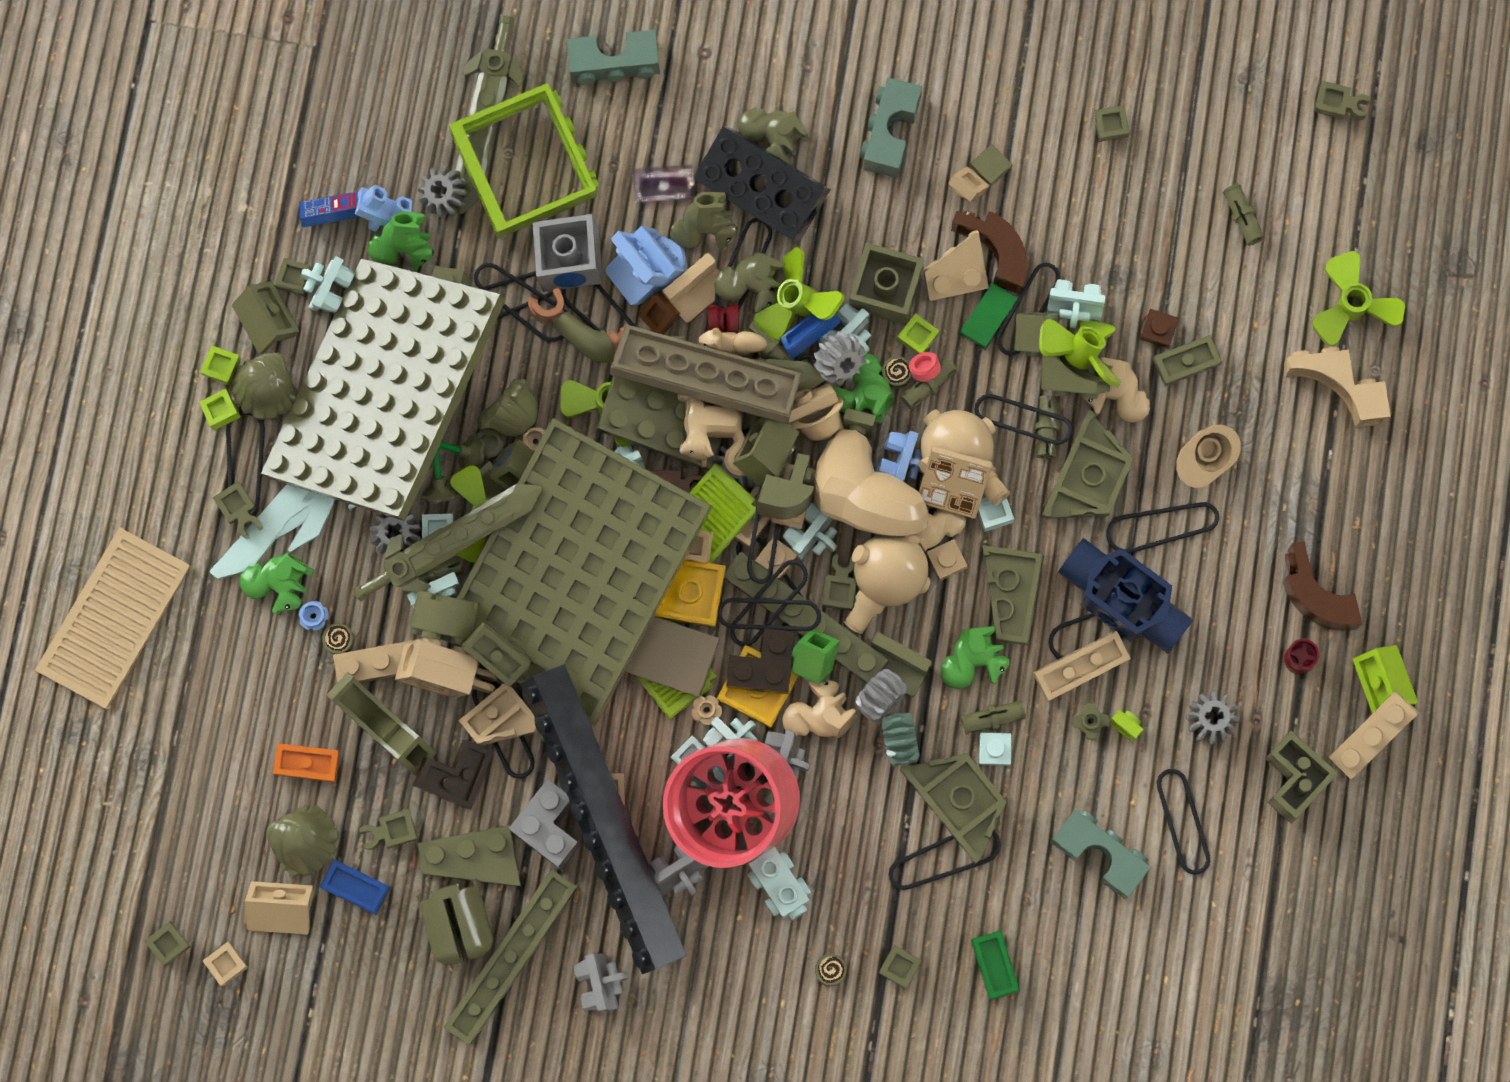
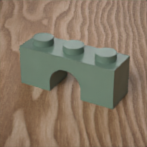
(637, 59)
(897, 103)
(1125, 866)

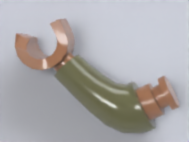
(591, 343)

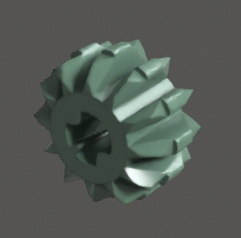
(900, 739)

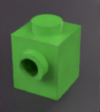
(814, 656)

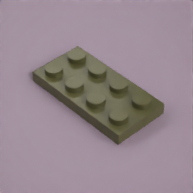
(648, 419)

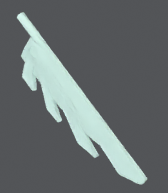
(282, 515)

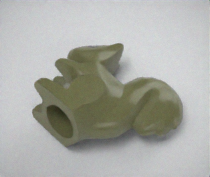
(778, 127)
(702, 217)
(752, 274)

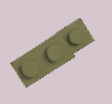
(1056, 371)
(380, 723)

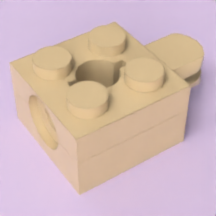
(442, 669)

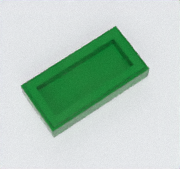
(988, 316)
(995, 965)

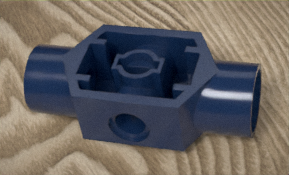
(1126, 595)

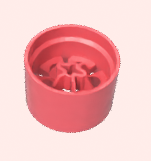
(685, 807)

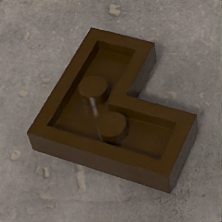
(768, 673)
(455, 783)

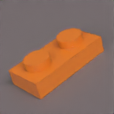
(306, 762)

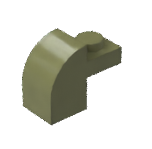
(785, 497)

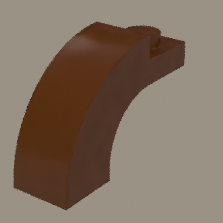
(1002, 241)
(1314, 602)

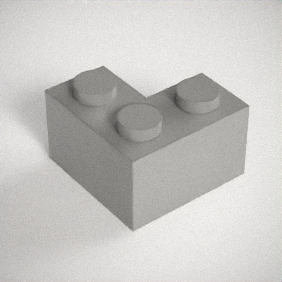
(539, 827)

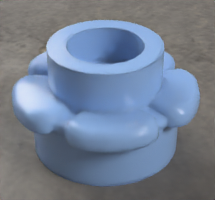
(305, 615)

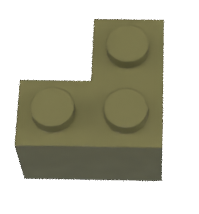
(1305, 774)

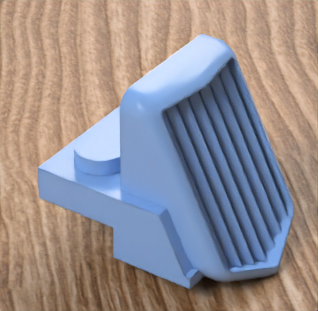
(645, 263)

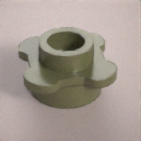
(1081, 721)

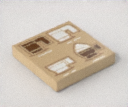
(954, 481)

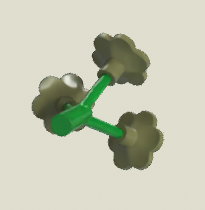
(470, 454)

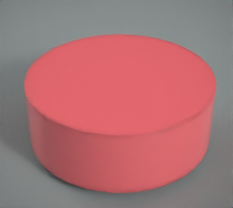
(925, 366)

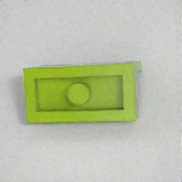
(1383, 674)

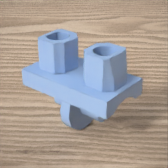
(378, 208)
(904, 446)

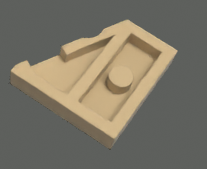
(958, 271)
(499, 717)

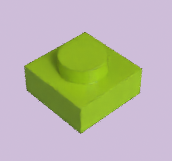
(918, 334)
(220, 365)
(219, 409)
(1127, 725)

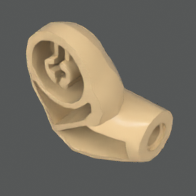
(859, 496)

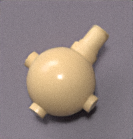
(966, 435)
(888, 574)

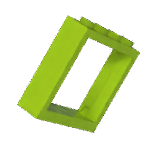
(564, 129)

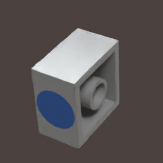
(567, 252)

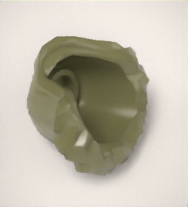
(264, 387)
(512, 412)
(303, 840)

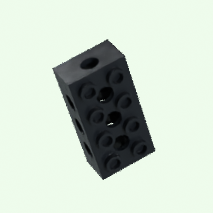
(742, 189)

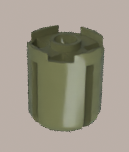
(470, 918)

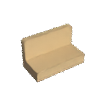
(694, 289)
(278, 907)

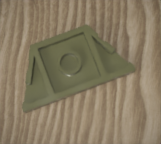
(1090, 474)
(960, 799)

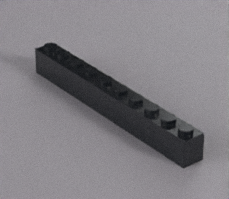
(602, 819)

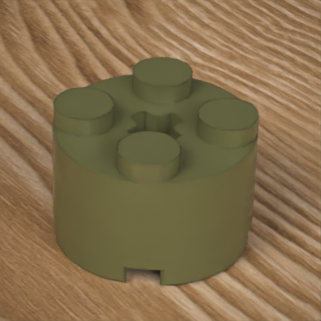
(443, 617)

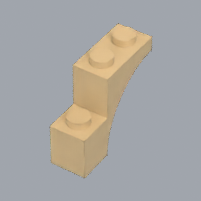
(1333, 368)

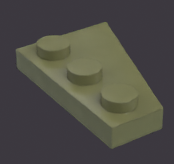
(1013, 591)
(473, 855)

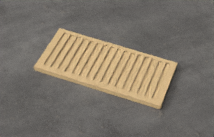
(113, 618)

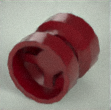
(716, 318)
(1306, 654)

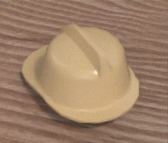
(822, 423)
(1208, 455)

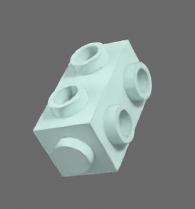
(785, 893)

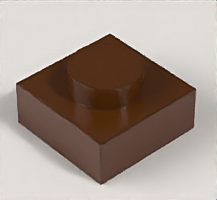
(659, 314)
(1159, 328)

